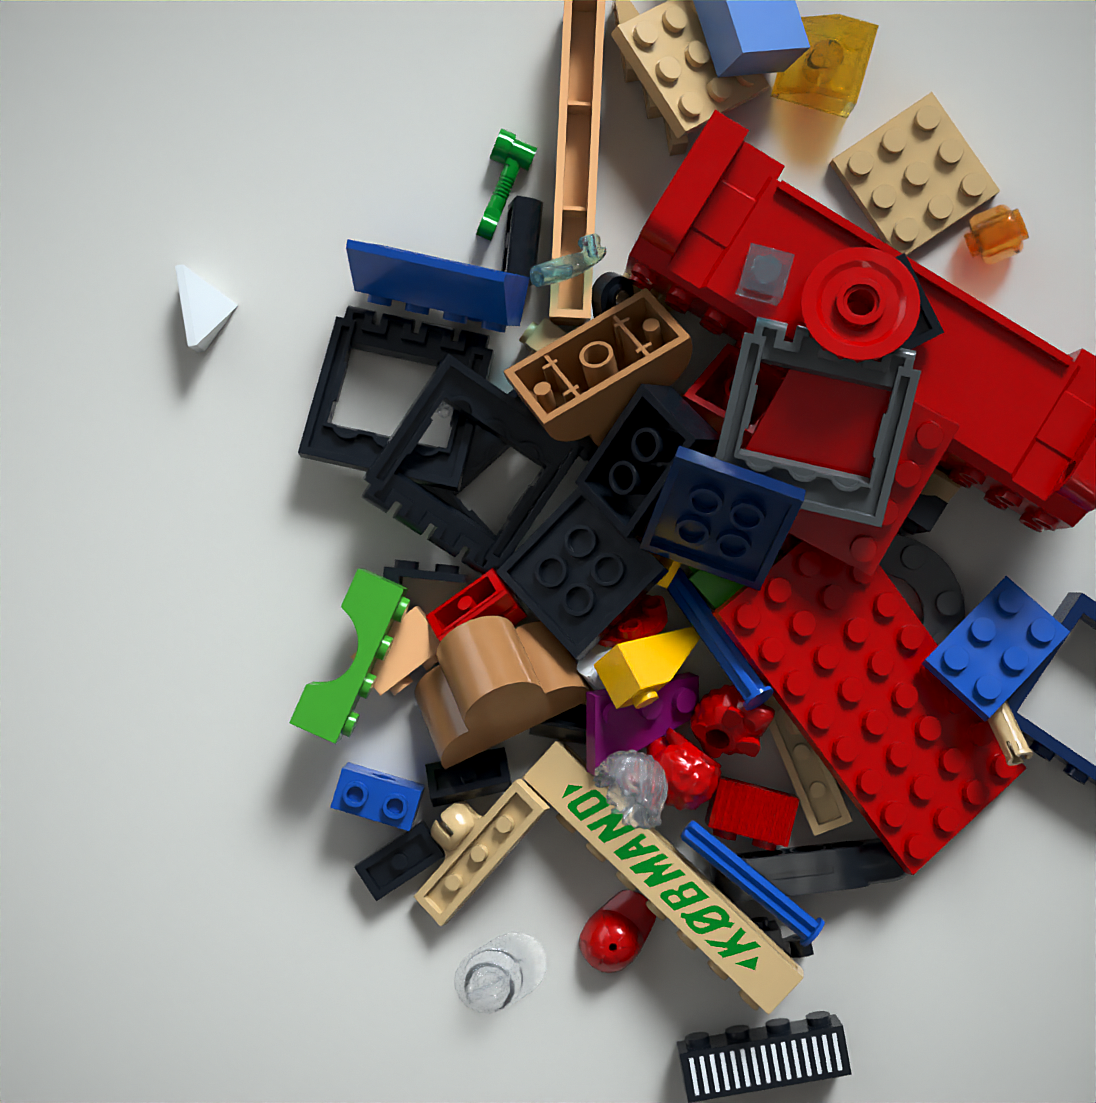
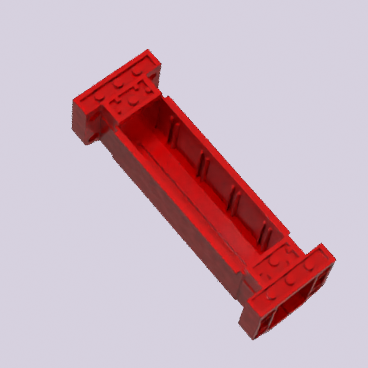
(1017, 398)

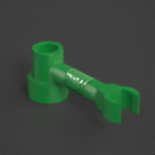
(513, 155)

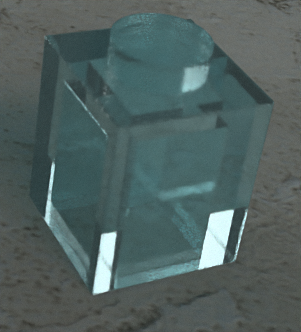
(764, 274)

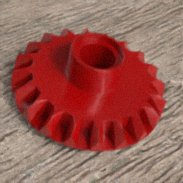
(865, 277)

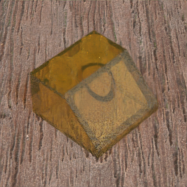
(832, 68)

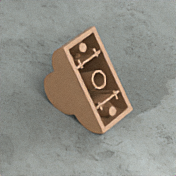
(594, 371)
(495, 685)

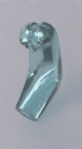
(571, 265)

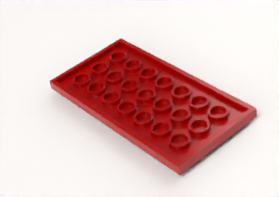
(854, 684)

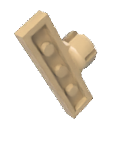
(810, 777)
(476, 847)

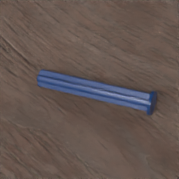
(718, 642)
(752, 883)

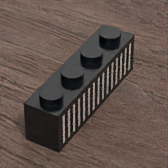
(763, 1056)

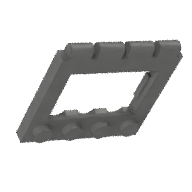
(826, 489)

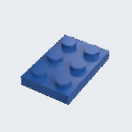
(995, 648)

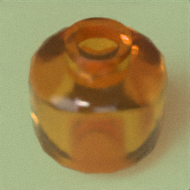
(996, 234)

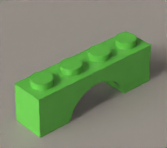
(373, 607)

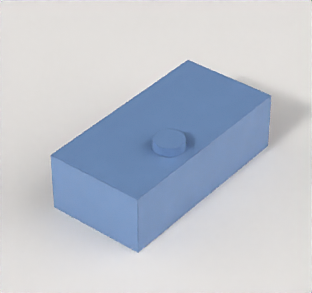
(752, 35)

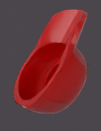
(622, 922)

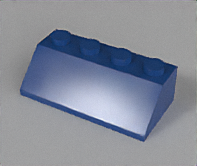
(437, 284)

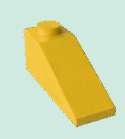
(643, 666)

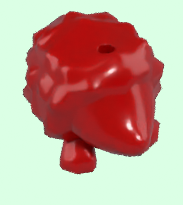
(726, 726)
(688, 770)

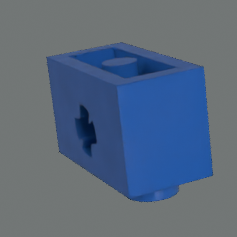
(378, 796)

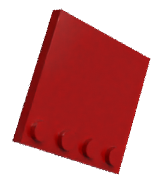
(837, 429)

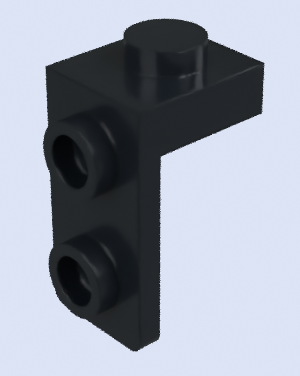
(411, 569)

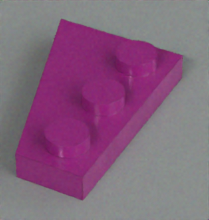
(633, 728)

